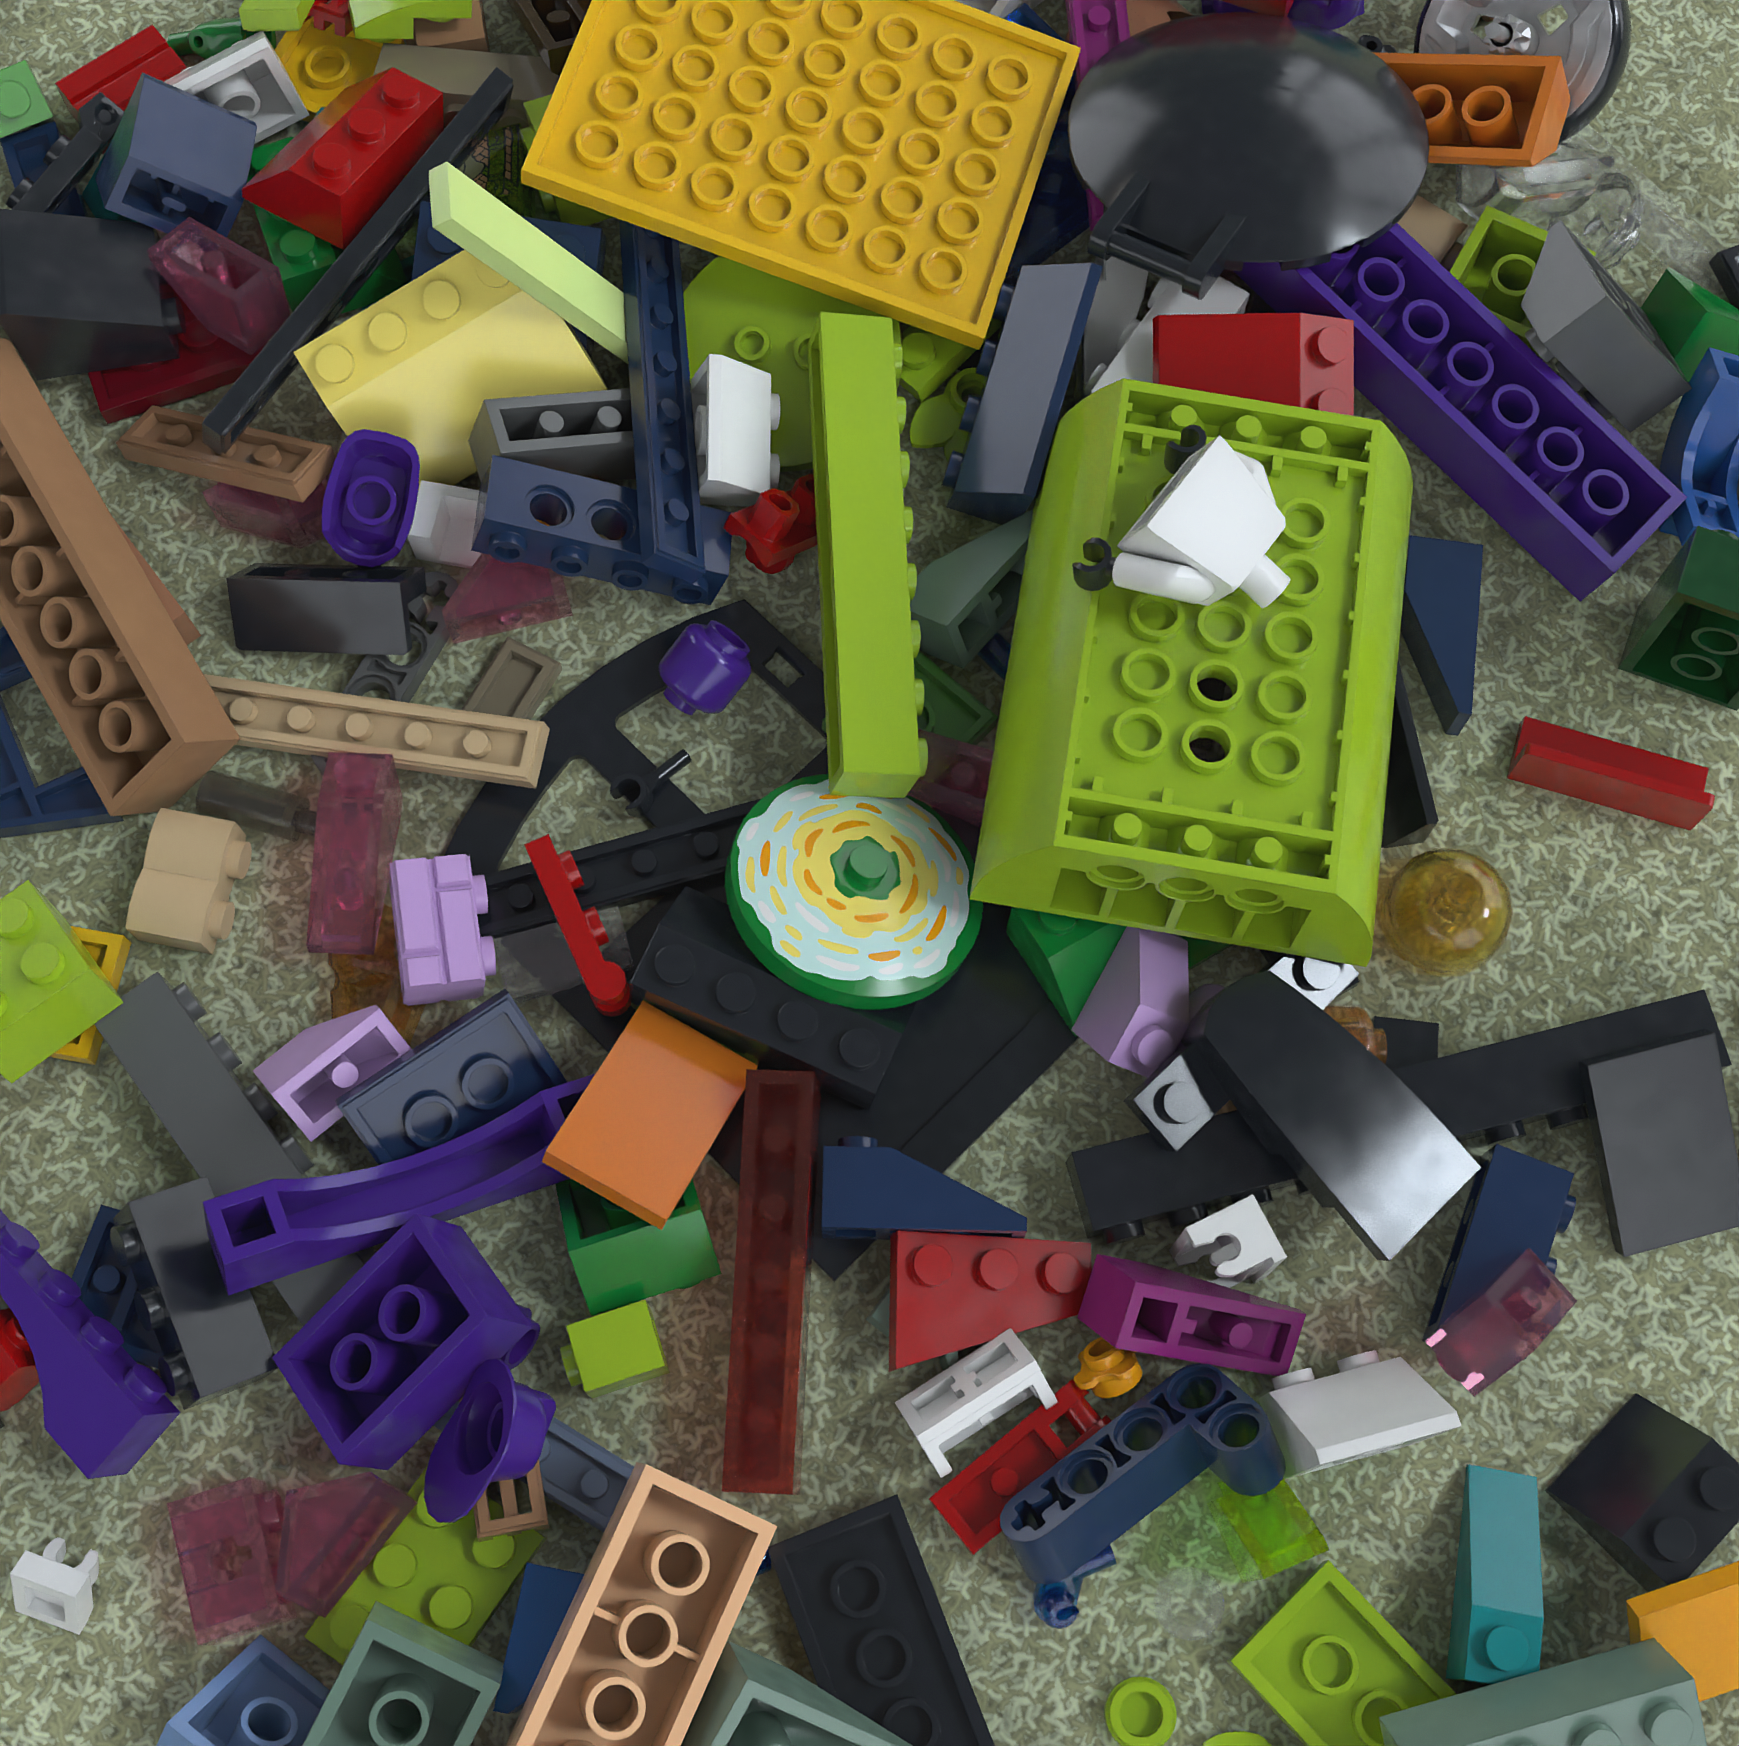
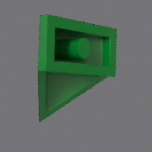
(1691, 320)

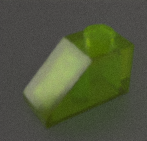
(1265, 1531)

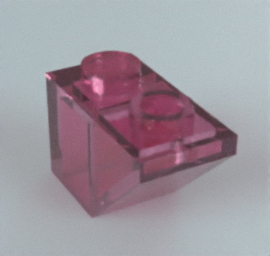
(269, 515)

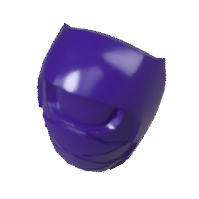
(371, 497)

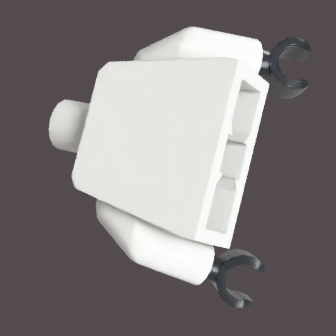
(1199, 532)

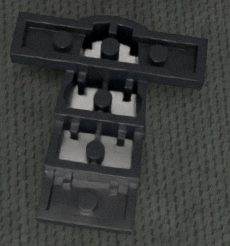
(1312, 1098)

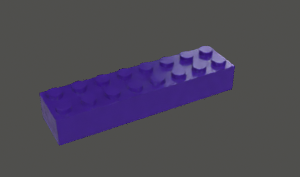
(1483, 406)

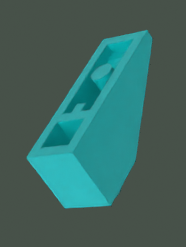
(1497, 1580)

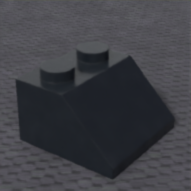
(1652, 1493)

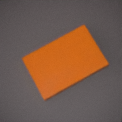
(649, 1115)

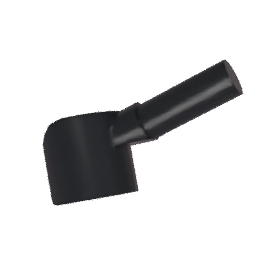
(648, 783)

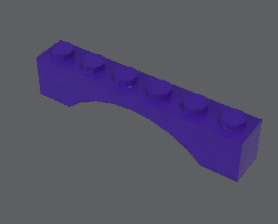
(313, 1220)
(93, 1392)

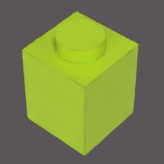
(614, 1350)

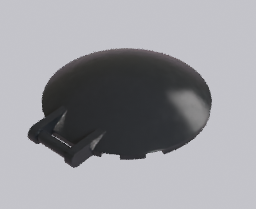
(1243, 146)

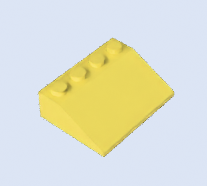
(434, 355)

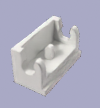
(1237, 1243)
(973, 1396)

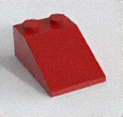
(1259, 357)

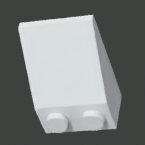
(1353, 1413)

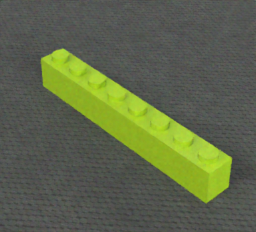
(863, 558)

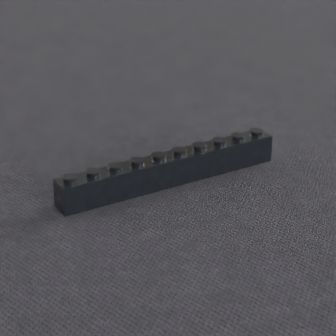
(1470, 1092)

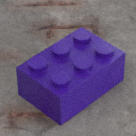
(400, 1343)

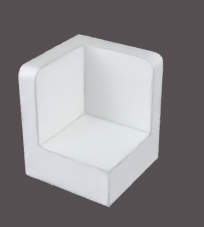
(444, 524)

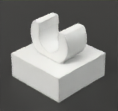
(54, 1590)

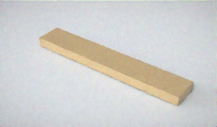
(416, 734)

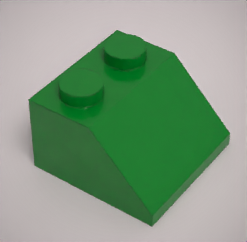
(627, 1258)

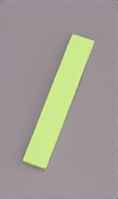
(527, 257)

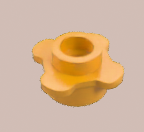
(1107, 1369)

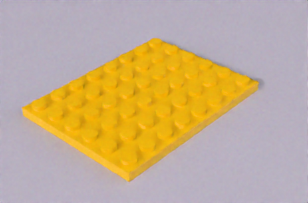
(815, 141)

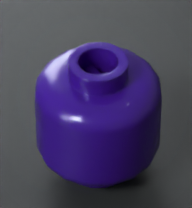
(705, 668)

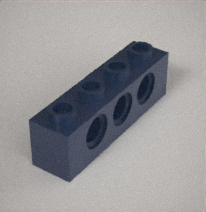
(576, 512)

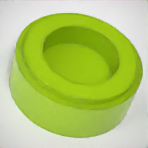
(1140, 1712)

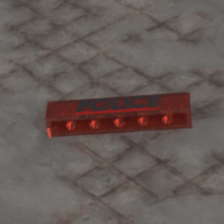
(772, 1283)

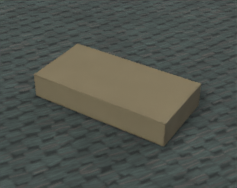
(514, 682)

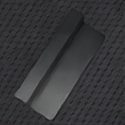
(324, 608)

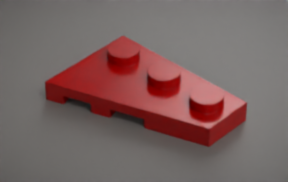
(972, 1288)

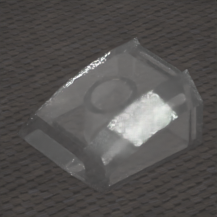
(1549, 188)

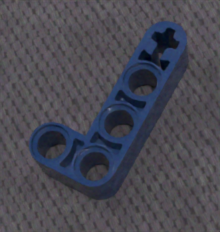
(1137, 1464)

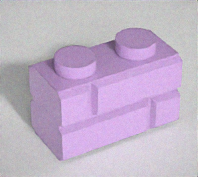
(439, 929)

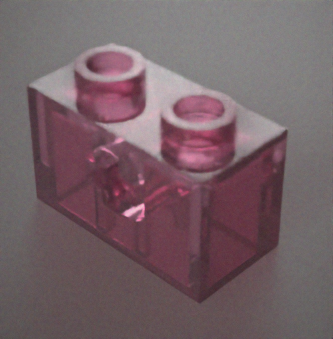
(206, 1534)

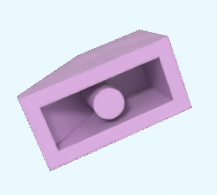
(1139, 1002)
(328, 1063)

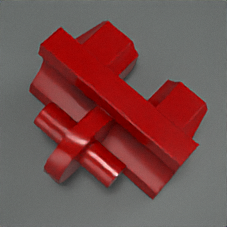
(777, 525)

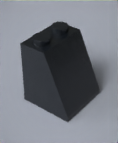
(84, 294)

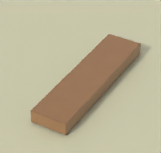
(255, 462)

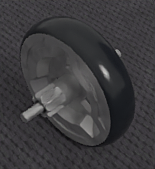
(1590, 42)

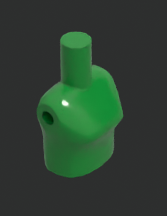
(212, 37)

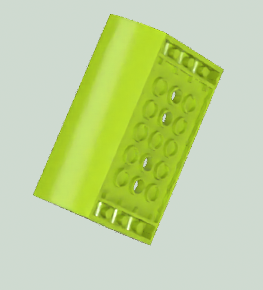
(1092, 763)

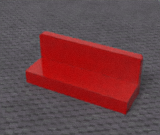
(1610, 774)

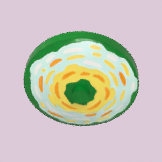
(852, 894)

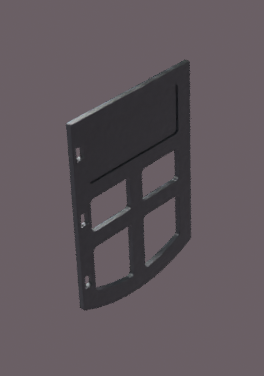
(965, 1045)

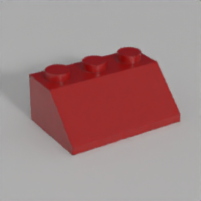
(351, 156)

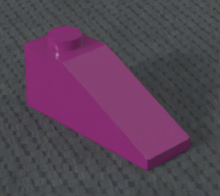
(1188, 1318)

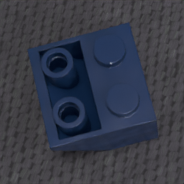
(176, 160)

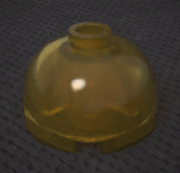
(1446, 911)

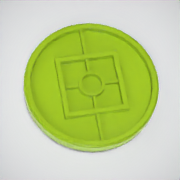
(768, 327)

